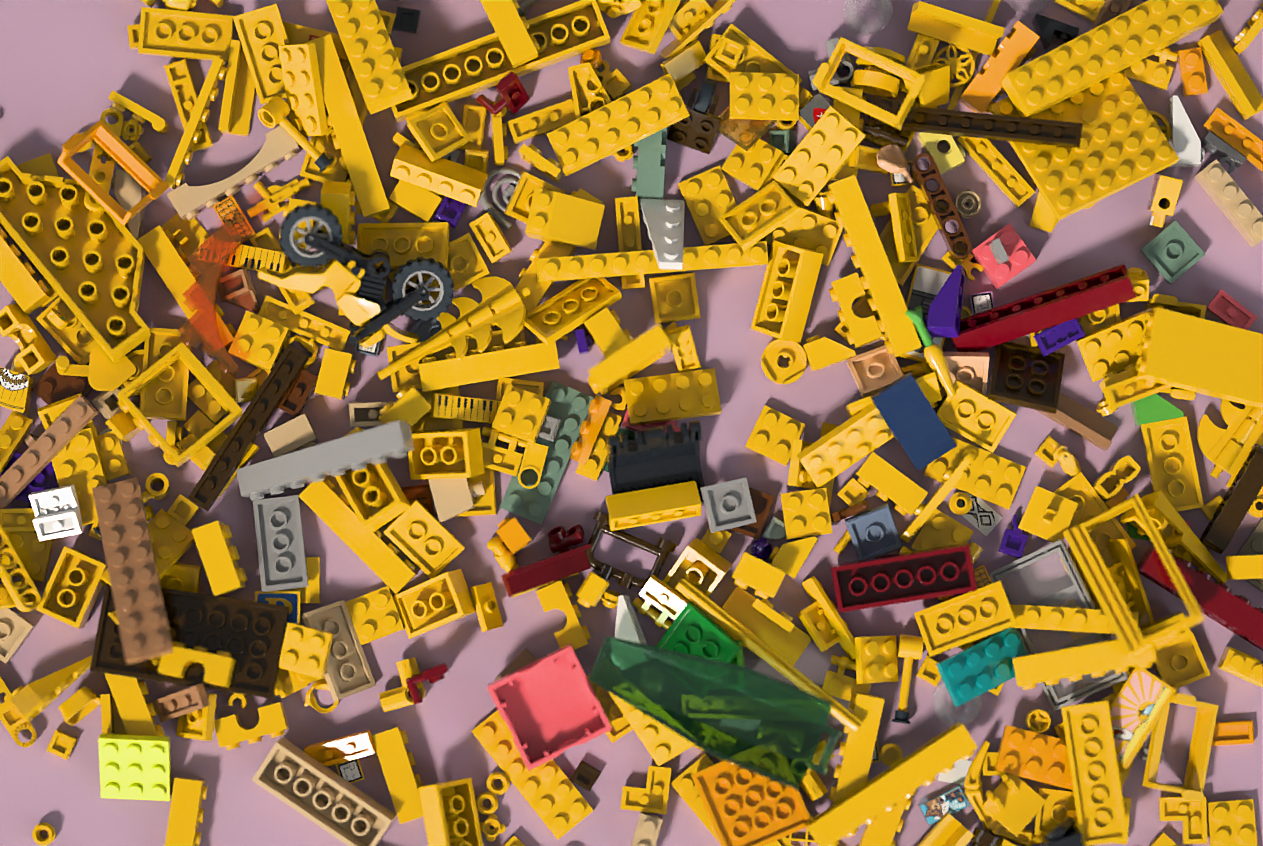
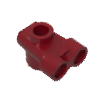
(563, 540)

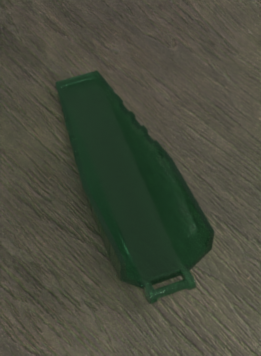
(722, 708)

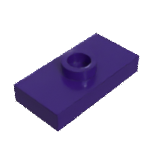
(450, 211)
(1058, 336)

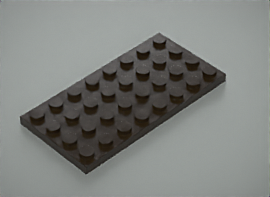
(243, 628)

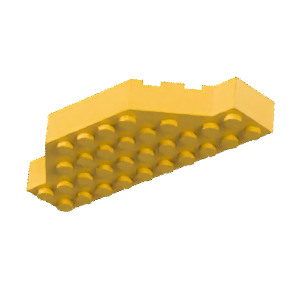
(79, 252)

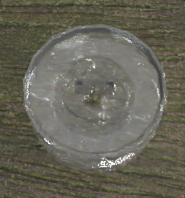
(867, 24)
(951, 715)

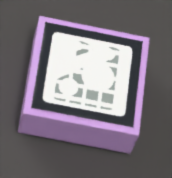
(981, 302)

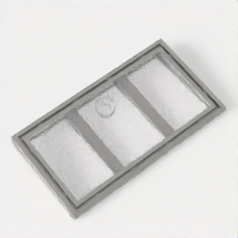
(1053, 580)

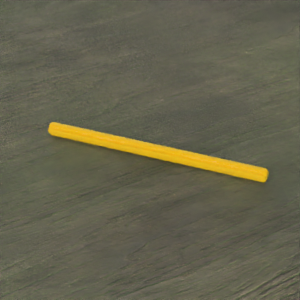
(765, 652)

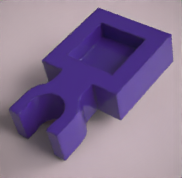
(1013, 540)

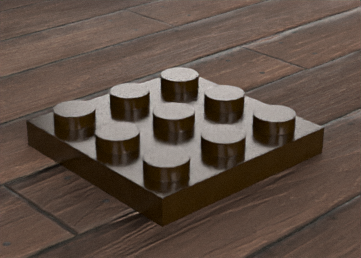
(1026, 377)

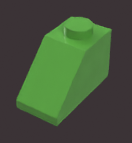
(1153, 409)

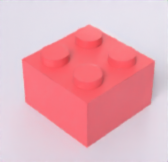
(1017, 251)

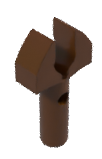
(849, 511)

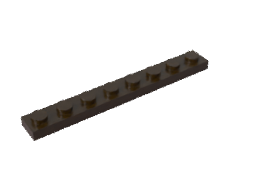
(993, 126)
(248, 427)

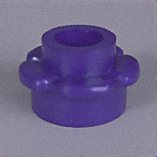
(761, 549)

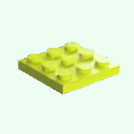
(135, 767)

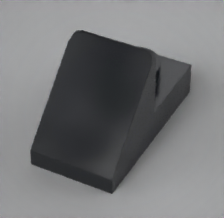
(1047, 27)

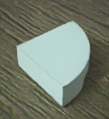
(775, 529)

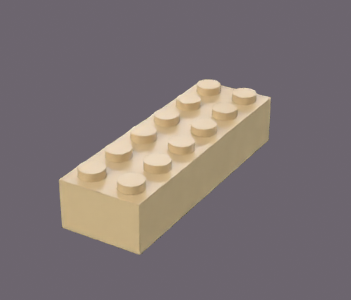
(323, 796)

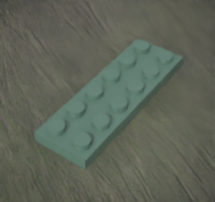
(534, 503)

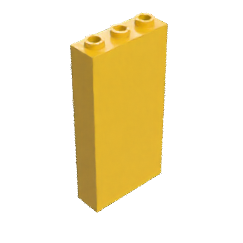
(1202, 357)

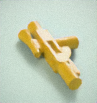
(275, 195)

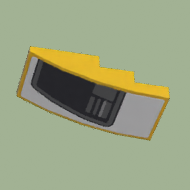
(923, 290)

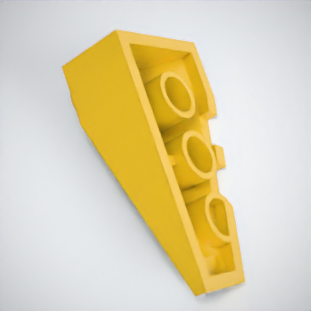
(41, 693)

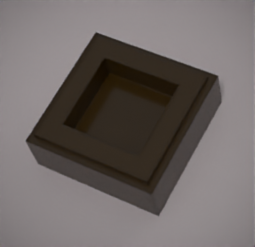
(585, 775)

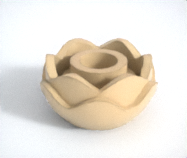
(974, 201)

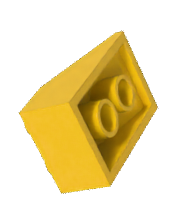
(564, 219)
(700, 567)
(434, 603)

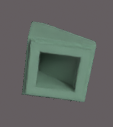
(783, 140)

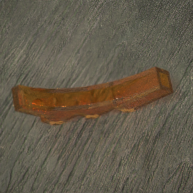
(202, 327)

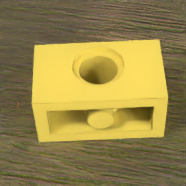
(944, 161)

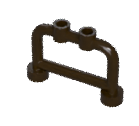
(625, 579)

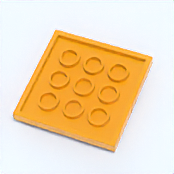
(748, 806)

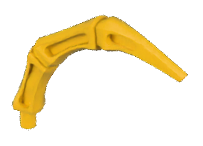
(975, 796)

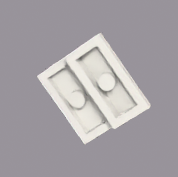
(56, 512)

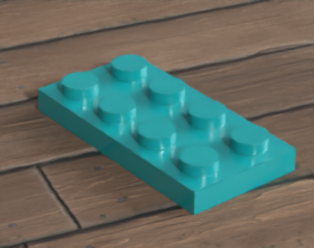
(981, 666)

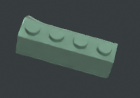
(650, 166)

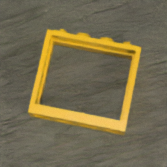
(629, 361)
(208, 381)

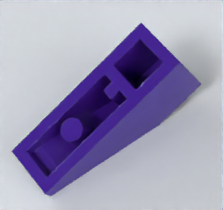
(947, 307)

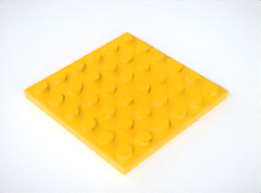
(1115, 151)

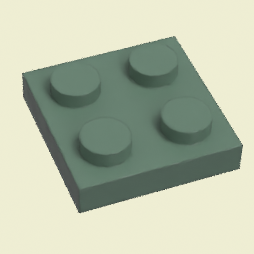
(1172, 252)

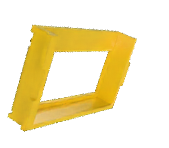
(1107, 592)

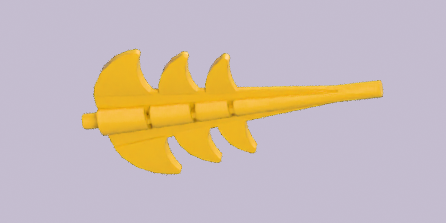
(499, 307)
(1230, 446)

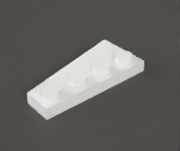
(665, 230)

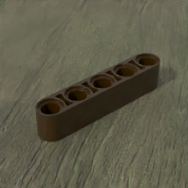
(1235, 503)

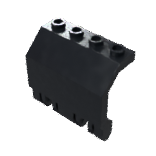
(655, 458)

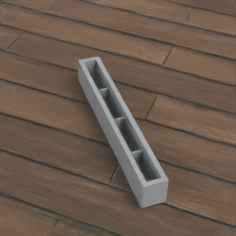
(325, 460)

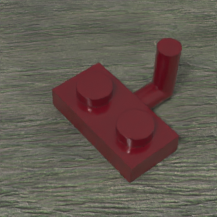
(512, 95)
(433, 675)

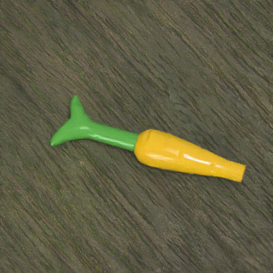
(932, 351)

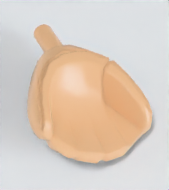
(893, 160)

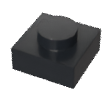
(407, 20)

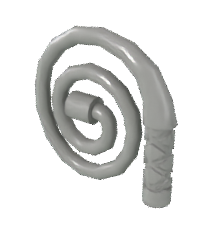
(488, 207)

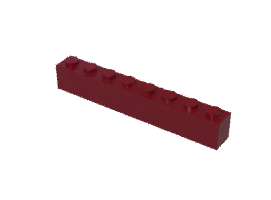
(1045, 309)

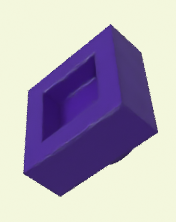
(583, 341)

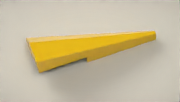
(1175, 534)

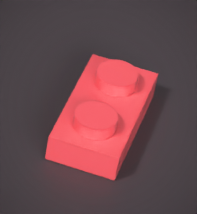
(1231, 311)

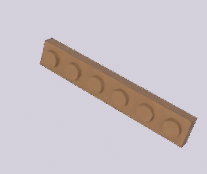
(45, 449)

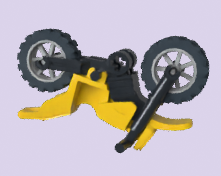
(357, 279)

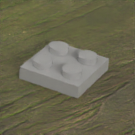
(728, 505)

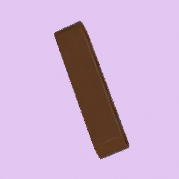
(941, 194)

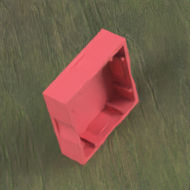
(549, 706)

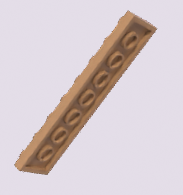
(132, 570)

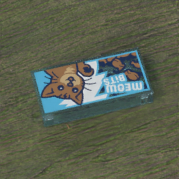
(946, 802)

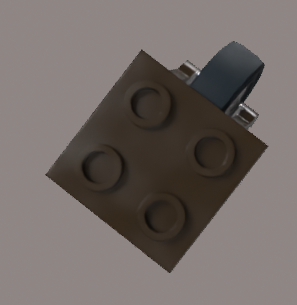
(699, 128)

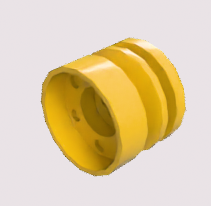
(875, 79)

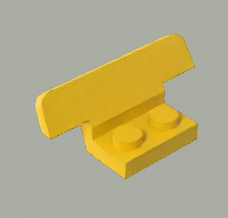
(798, 475)

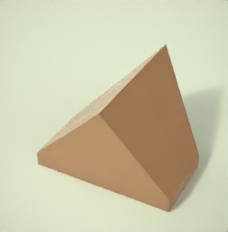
(239, 290)

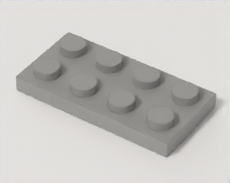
(280, 543)

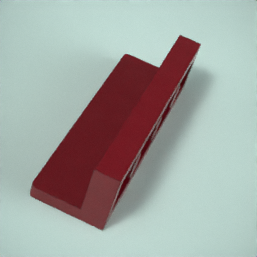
(546, 571)

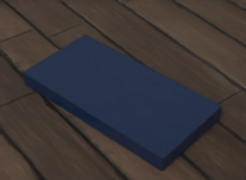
(913, 421)

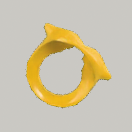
(309, 344)
(311, 700)

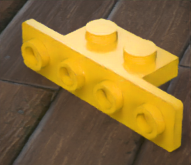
(690, 20)
(1128, 580)
(823, 620)

